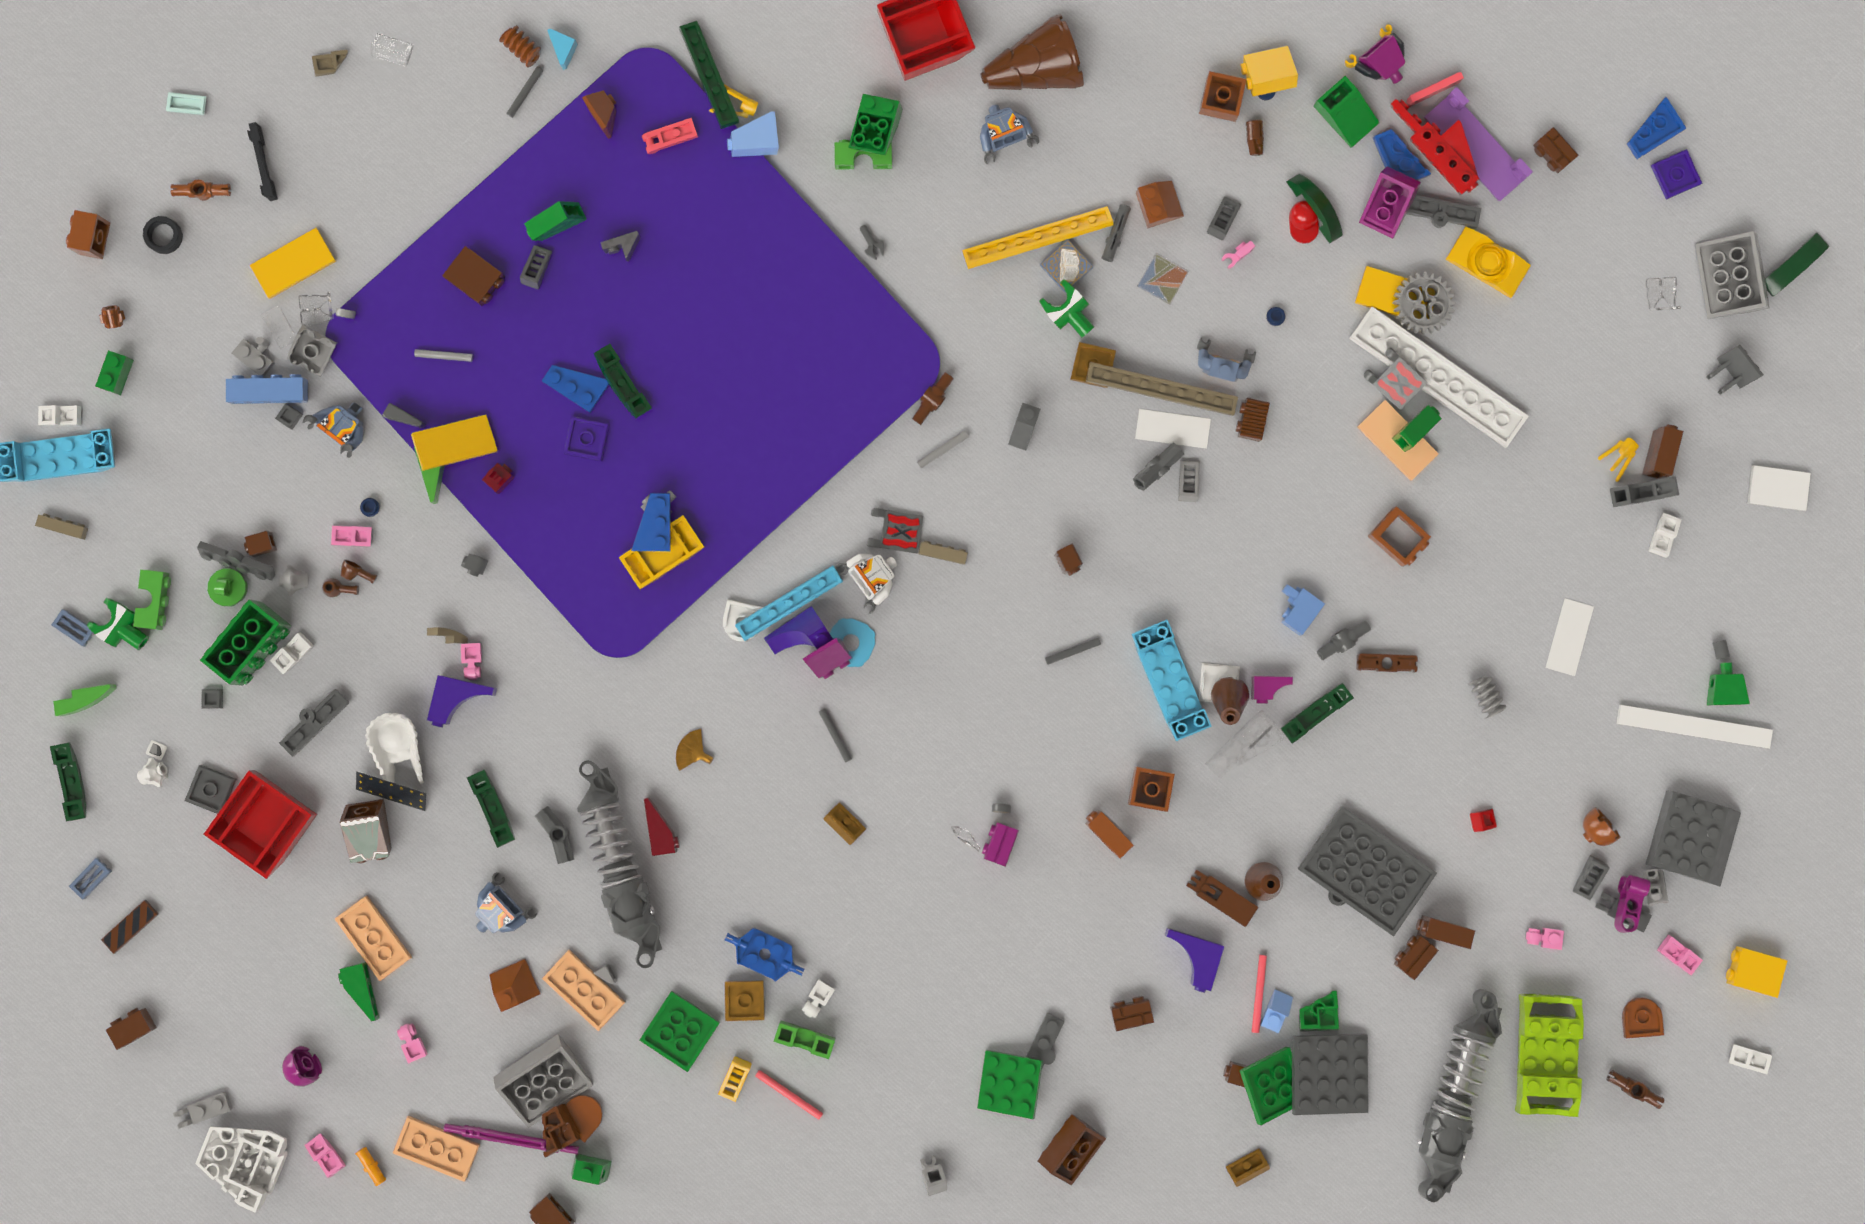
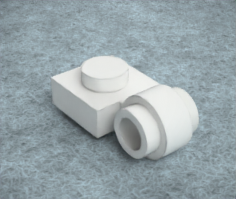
(821, 994)

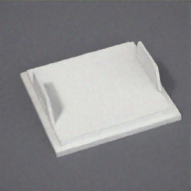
(1211, 674)

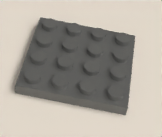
(1329, 1074)

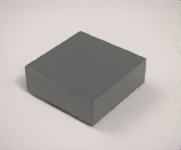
(288, 416)
(212, 699)

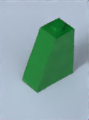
(554, 220)
(1417, 428)

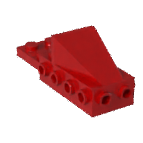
(1452, 148)

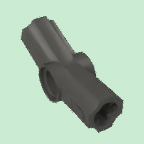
(1158, 467)
(561, 846)

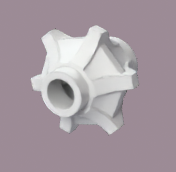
(152, 773)

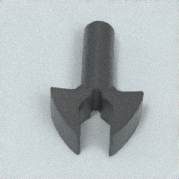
(871, 242)

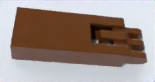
(1228, 901)

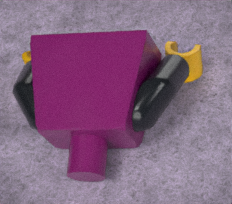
(1382, 59)

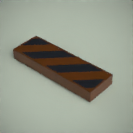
(129, 926)

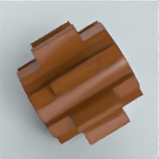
(112, 316)

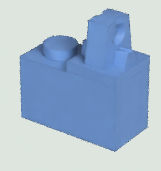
(1303, 611)

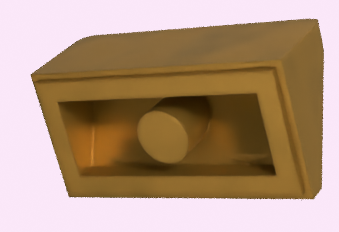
(844, 823)
(1247, 1167)

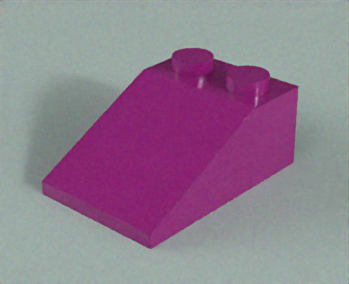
(1389, 202)
(828, 658)

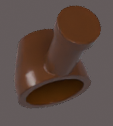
(350, 570)
(338, 588)

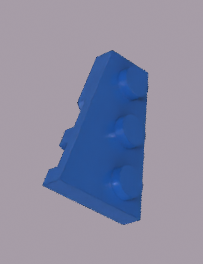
(1656, 130)
(1398, 157)
(655, 526)

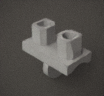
(1658, 891)

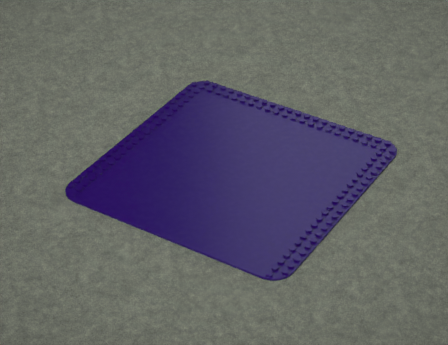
(732, 318)

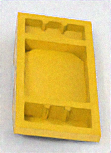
(1488, 261)
(651, 565)

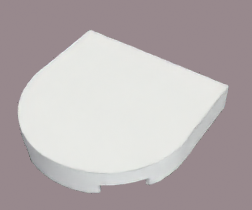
(735, 613)

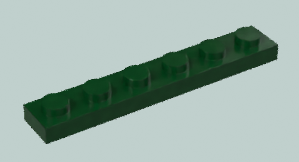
(709, 74)

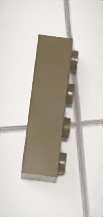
(67, 528)
(943, 553)

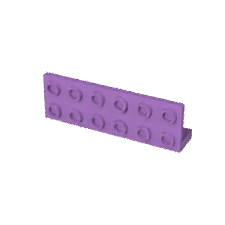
(1493, 164)

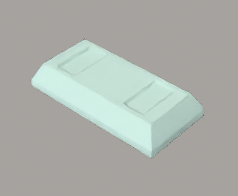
(186, 103)

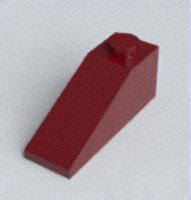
(660, 833)

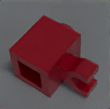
(498, 477)

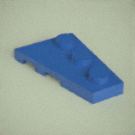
(576, 386)

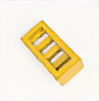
(739, 1067)

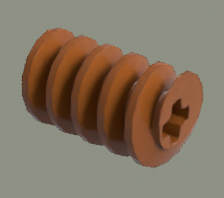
(520, 46)

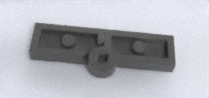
(1444, 211)
(237, 560)
(313, 722)
(1045, 1038)

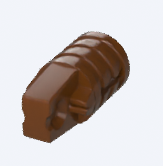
(1255, 137)

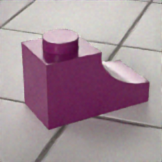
(1264, 687)

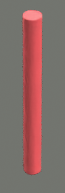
(1259, 993)
(788, 1094)

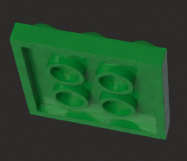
(679, 1031)
(1010, 1084)
(1269, 1085)

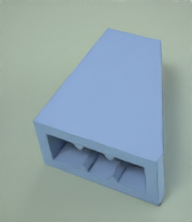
(755, 137)

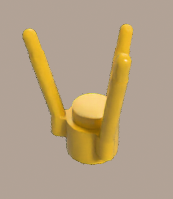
(748, 105)
(1627, 450)

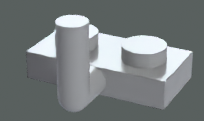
(253, 356)

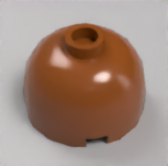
(1599, 829)

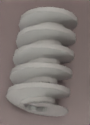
(1488, 696)

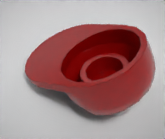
(1303, 222)

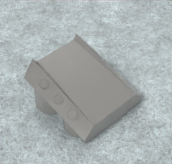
(311, 350)

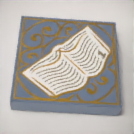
(1066, 264)

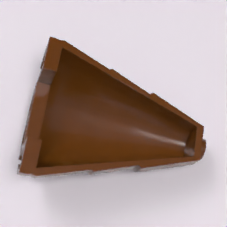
(1037, 61)

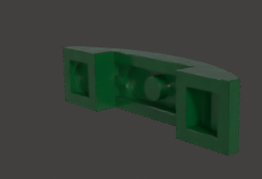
(1320, 204)
(1796, 264)
(620, 381)
(1316, 712)
(71, 781)
(492, 808)

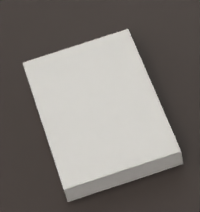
(1779, 488)

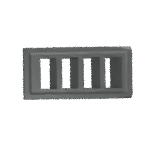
(1219, 229)
(536, 281)
(396, 414)
(1585, 875)

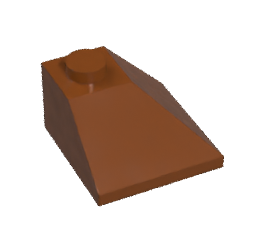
(602, 109)
(513, 985)

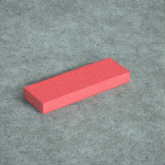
(1434, 89)

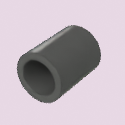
(1721, 649)

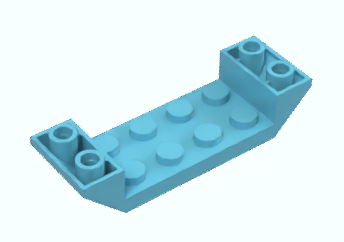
(56, 457)
(1170, 680)

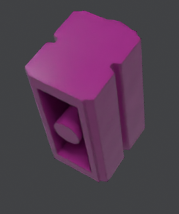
(1000, 844)

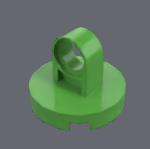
(227, 587)

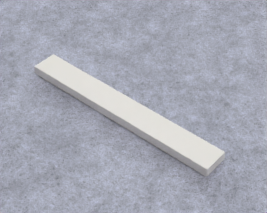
(1694, 726)

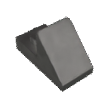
(627, 242)

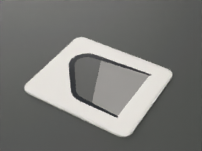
(156, 750)

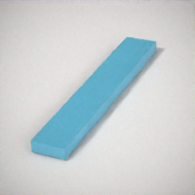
(788, 603)

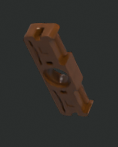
(1374, 662)

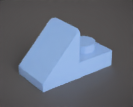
(1276, 1011)

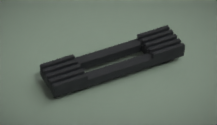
(256, 136)

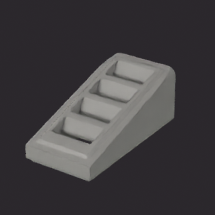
(1189, 497)

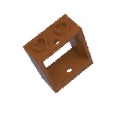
(1376, 537)
(1108, 833)

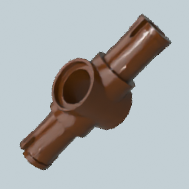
(932, 398)
(1643, 1093)

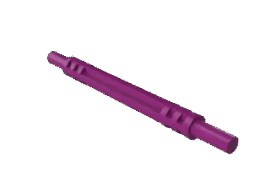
(504, 1137)

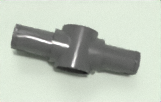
(1343, 640)

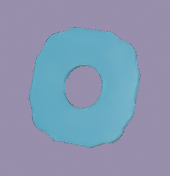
(863, 632)

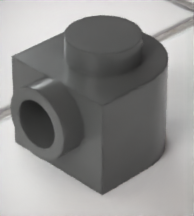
(474, 564)

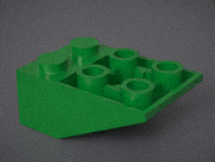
(1346, 111)
(875, 124)

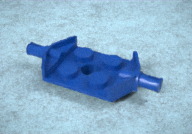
(748, 954)

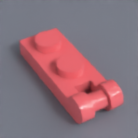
(670, 135)

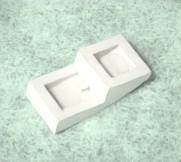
(59, 415)
(1664, 535)
(291, 653)
(1750, 1059)

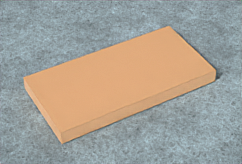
(1382, 426)
(373, 938)
(583, 990)
(436, 1148)

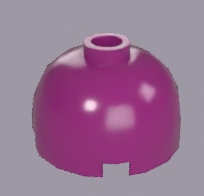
(301, 1068)

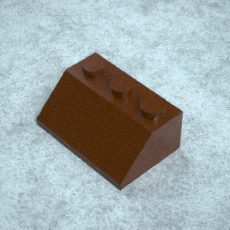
(1071, 1149)

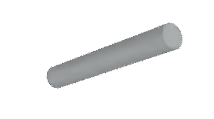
(443, 355)
(943, 449)

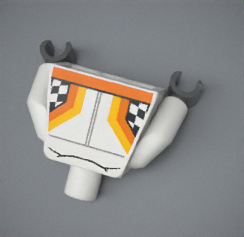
(872, 576)

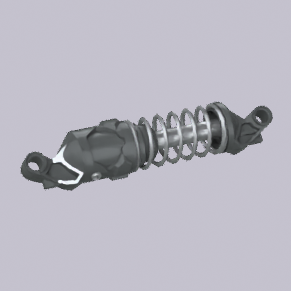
(623, 889)
(1449, 1120)

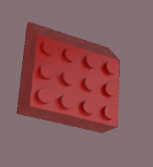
(925, 34)
(260, 824)

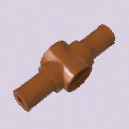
(210, 190)

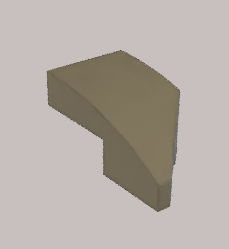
(328, 63)
(451, 636)

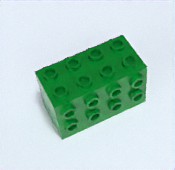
(246, 643)

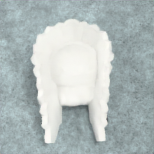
(393, 740)

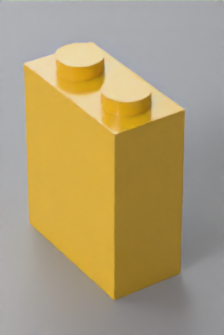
(1269, 71)
(1756, 971)

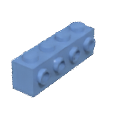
(266, 390)

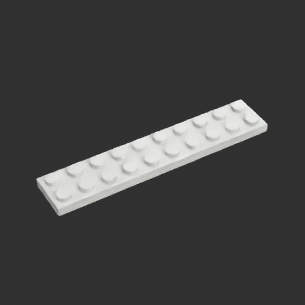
(1445, 380)

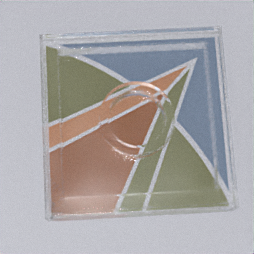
(1163, 278)

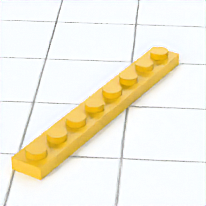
(1037, 237)

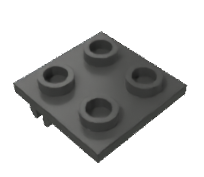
(1739, 366)

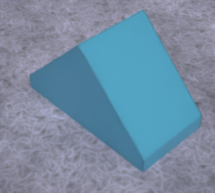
(563, 46)

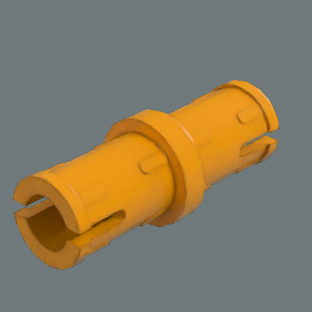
(370, 1166)

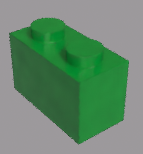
(114, 372)

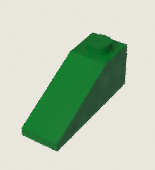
(358, 985)

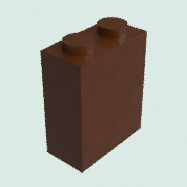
(474, 276)
(1663, 452)
(1445, 931)

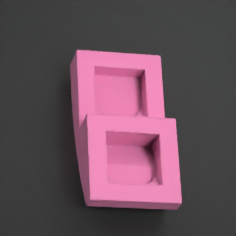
(351, 536)
(1679, 955)
(325, 1155)

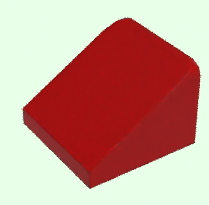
(1483, 820)

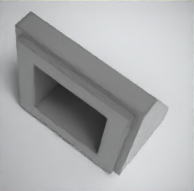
(606, 974)

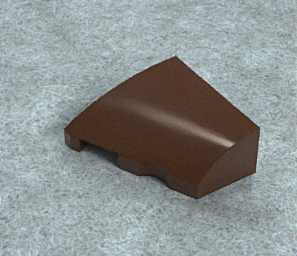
(558, 1129)

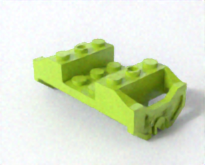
(1548, 1056)

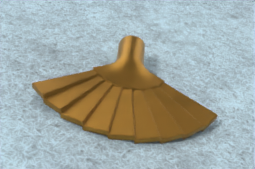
(691, 750)

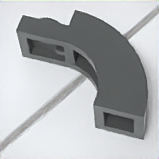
(1644, 492)

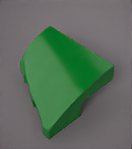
(1320, 1015)

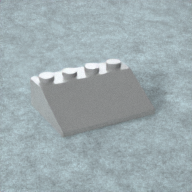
(1732, 275)
(542, 1080)

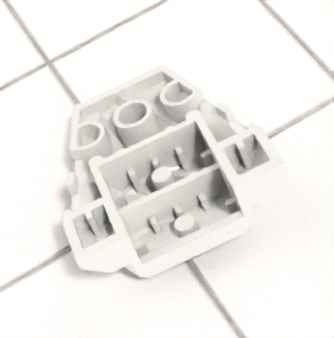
(243, 1162)

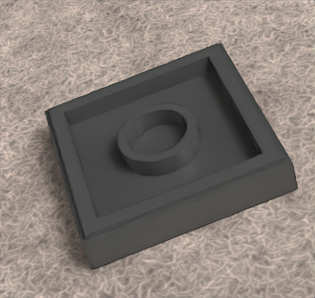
(210, 789)

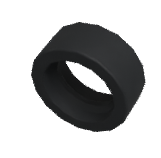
(152, 224)

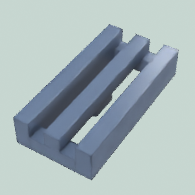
(60, 618)
(78, 891)

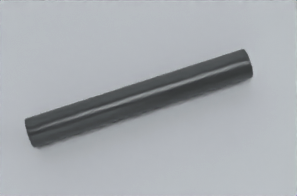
(524, 92)
(1072, 651)
(835, 735)

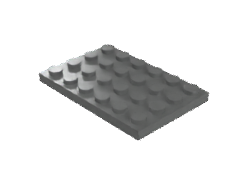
(1367, 871)

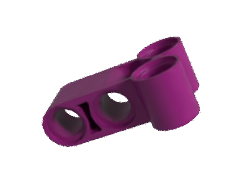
(1632, 889)

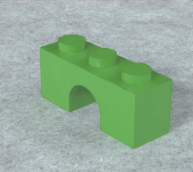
(846, 157)
(153, 615)
(804, 1038)

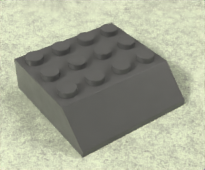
(1693, 838)

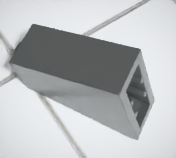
(1024, 426)

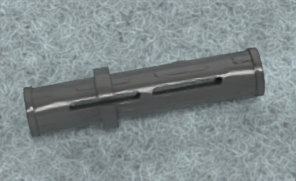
(1109, 252)

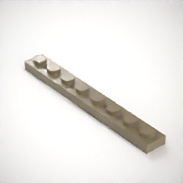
(1161, 389)

